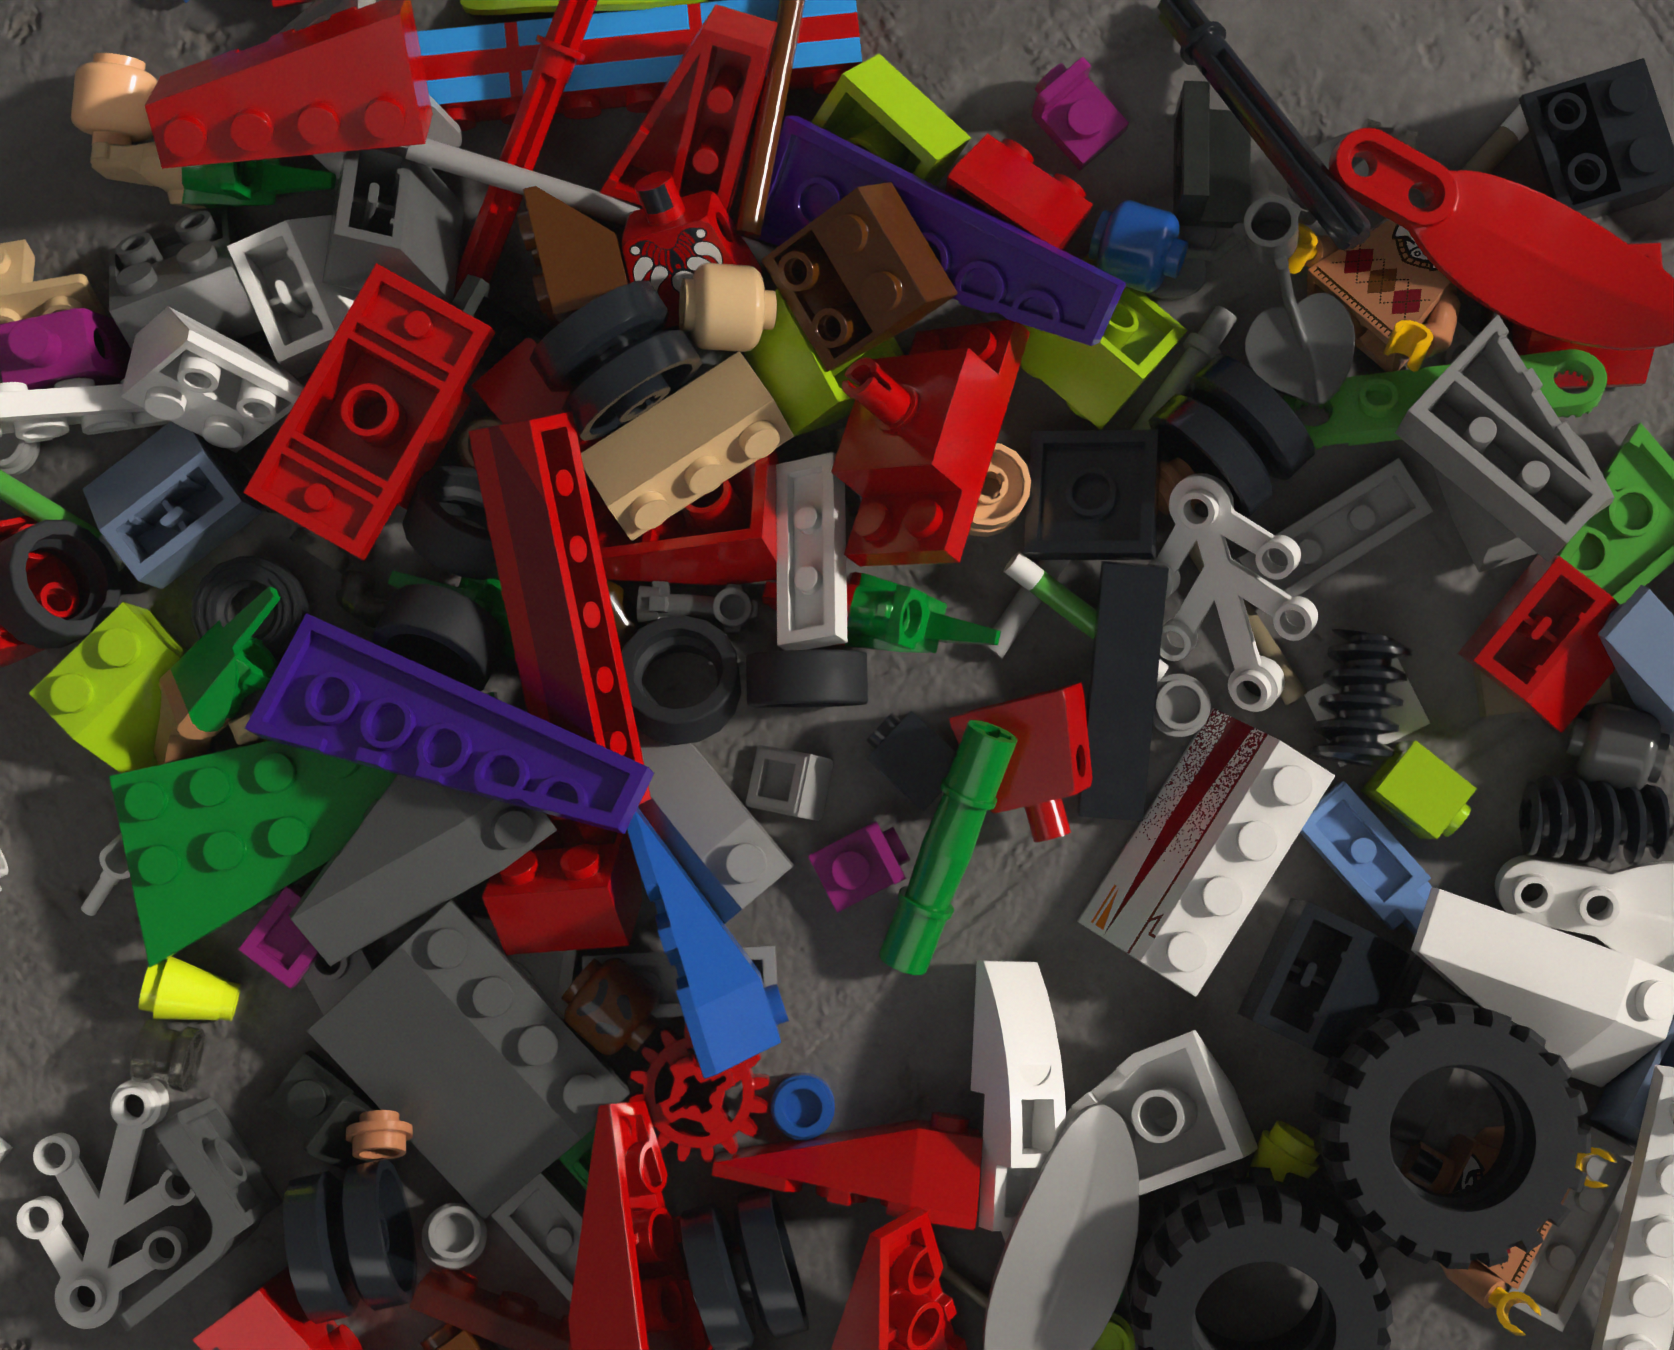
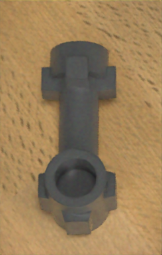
(729, 607)

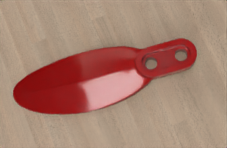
(1514, 247)

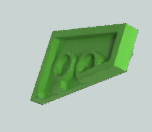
(1634, 534)

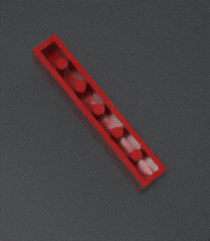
(555, 580)

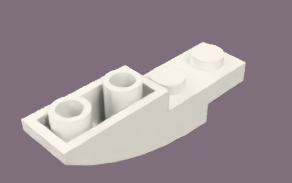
(1022, 1081)

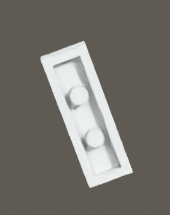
(810, 554)

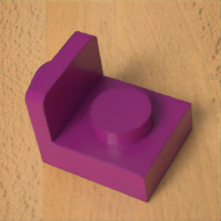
(1076, 113)
(860, 864)
(278, 943)

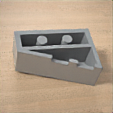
(1505, 444)

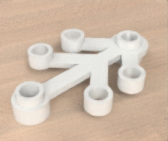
(1228, 584)
(105, 1213)

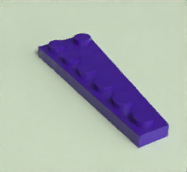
(983, 256)
(406, 719)

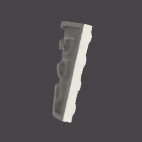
(48, 412)

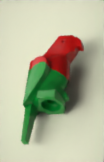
(898, 617)

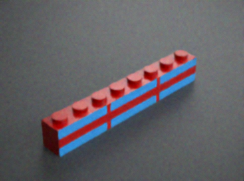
(628, 59)

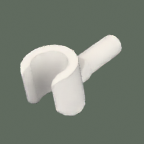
(114, 868)

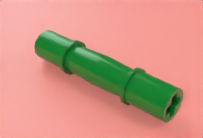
(947, 847)

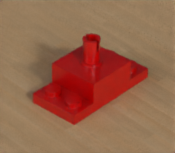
(372, 413)
(925, 440)

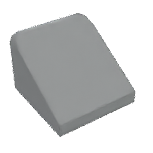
(789, 782)

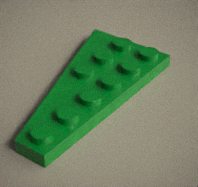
(232, 832)

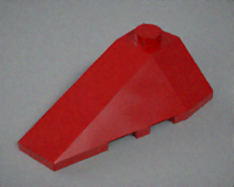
(712, 541)
(898, 1162)
(629, 1264)
(899, 1293)

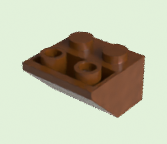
(575, 254)
(859, 274)

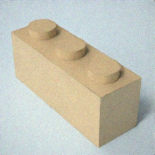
(685, 446)

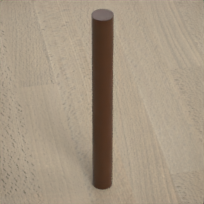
(769, 119)

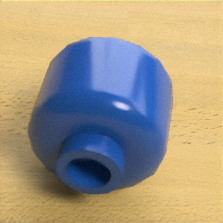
(1138, 245)

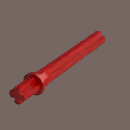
(532, 121)

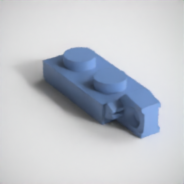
(1368, 858)

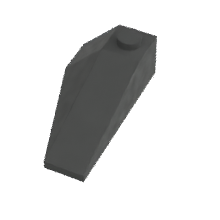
(408, 858)

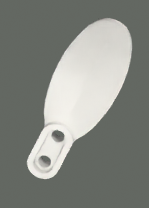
(1637, 911)

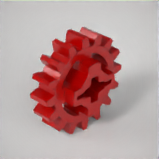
(713, 1116)

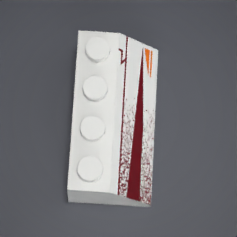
(1205, 850)

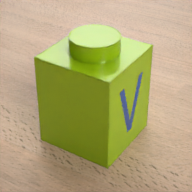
(1420, 791)

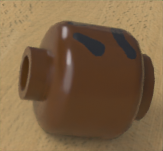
(611, 1006)

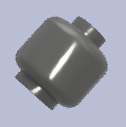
(1618, 746)

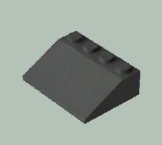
(469, 1058)

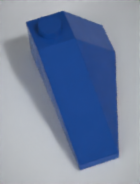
(718, 984)

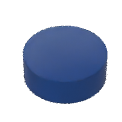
(802, 1106)

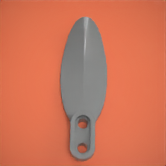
(1069, 1241)

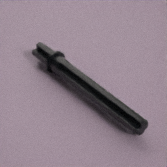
(1206, 48)

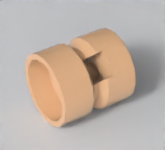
(1002, 494)

